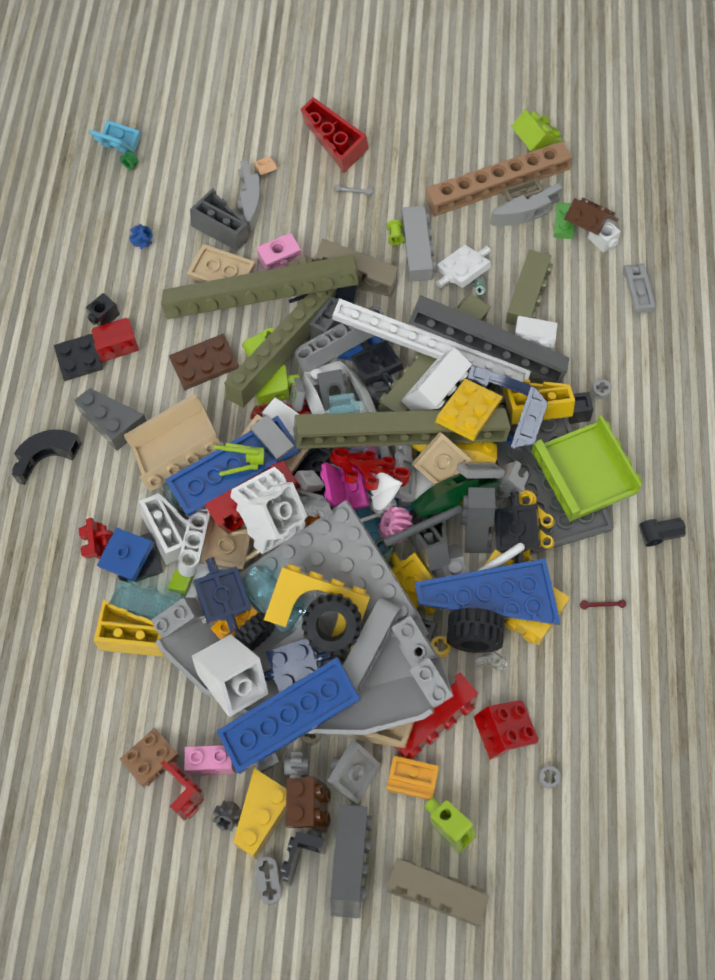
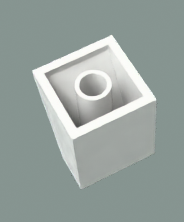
(231, 674)

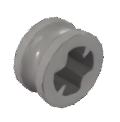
(601, 382)
(556, 778)

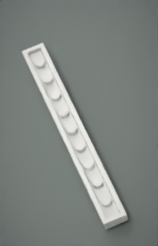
(419, 339)

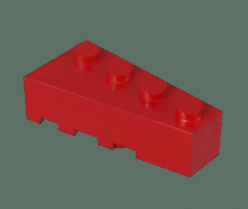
(334, 133)
(224, 508)
(443, 718)

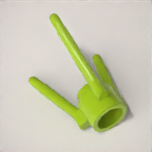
(254, 456)

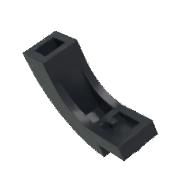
(43, 445)

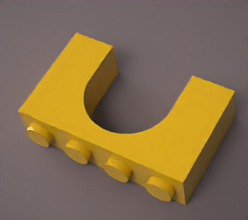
(294, 583)
(532, 631)

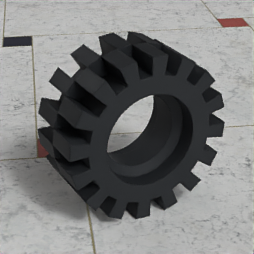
(254, 631)

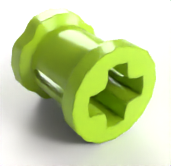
(395, 232)

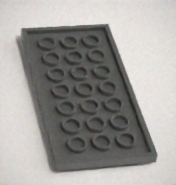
(563, 530)

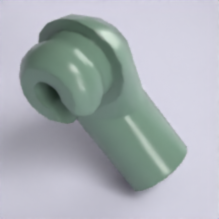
(480, 285)

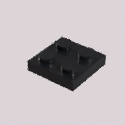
(78, 357)

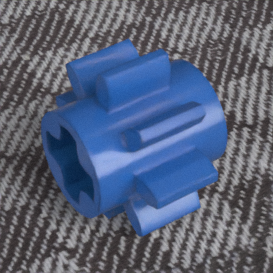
(141, 236)

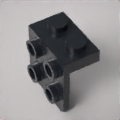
(310, 841)

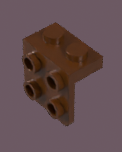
(589, 215)
(307, 804)

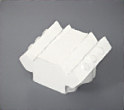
(269, 509)

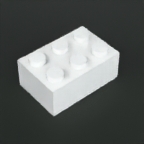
(437, 382)

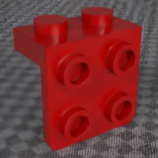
(114, 339)
(505, 728)
(188, 801)

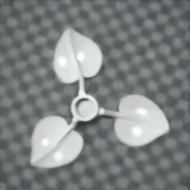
(383, 496)

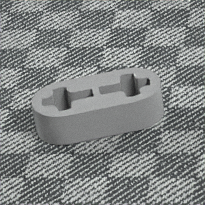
(274, 879)

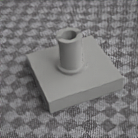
(353, 772)

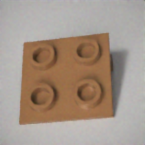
(145, 757)

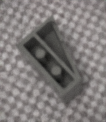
(219, 221)
(109, 416)
(478, 518)
(432, 543)

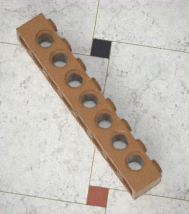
(492, 179)

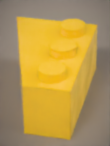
(558, 395)
(125, 632)
(260, 813)

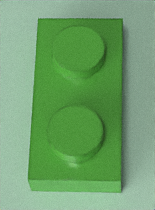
(563, 228)

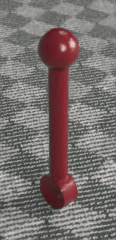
(585, 604)

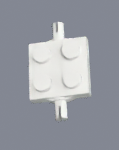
(463, 266)

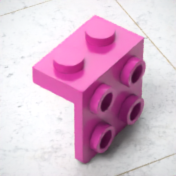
(338, 490)

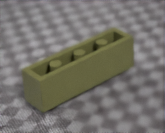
(529, 286)

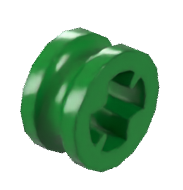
(129, 160)

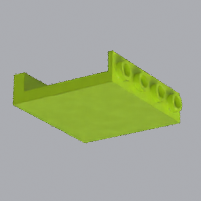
(587, 469)

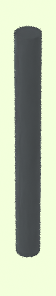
(422, 526)

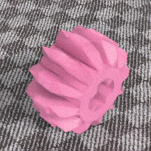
(394, 521)

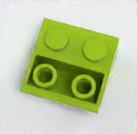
(536, 130)

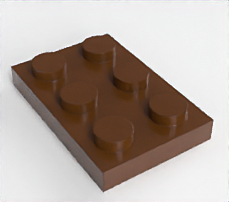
(204, 361)

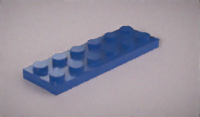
(202, 481)
(288, 715)

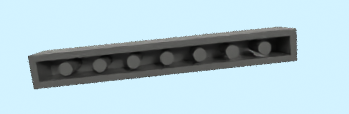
(488, 339)

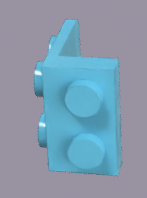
(117, 136)

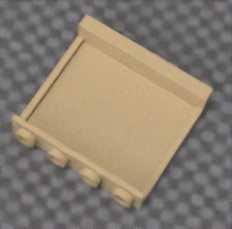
(172, 441)

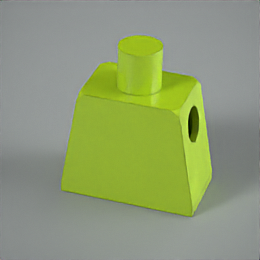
(276, 387)
(456, 829)

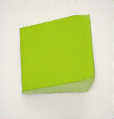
(180, 583)

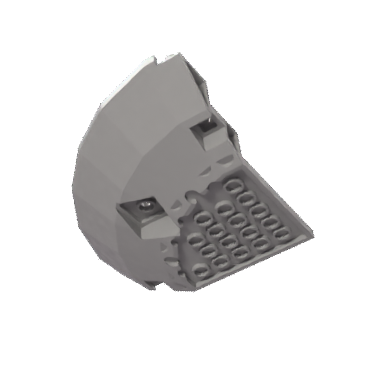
(400, 683)

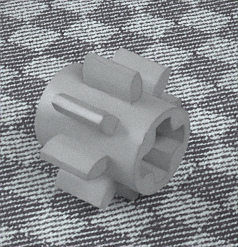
(296, 765)

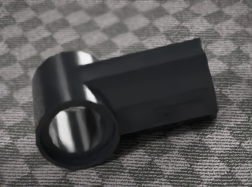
(657, 532)

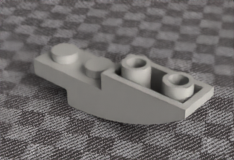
(250, 196)
(521, 210)

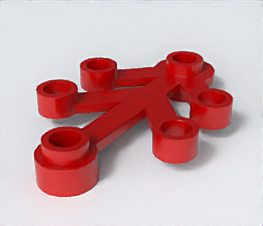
(343, 458)

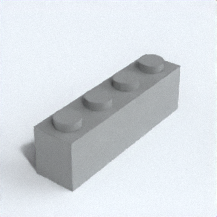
(417, 243)

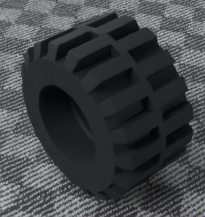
(475, 630)
(328, 643)

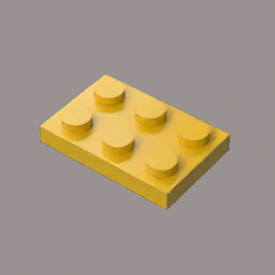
(469, 409)

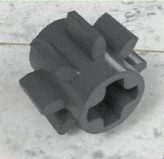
(376, 390)
(227, 815)

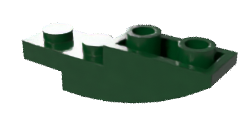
(447, 494)

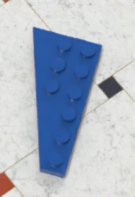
(512, 591)

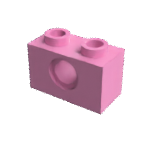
(278, 252)
(207, 761)

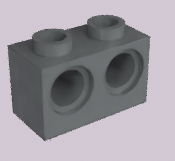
(323, 320)

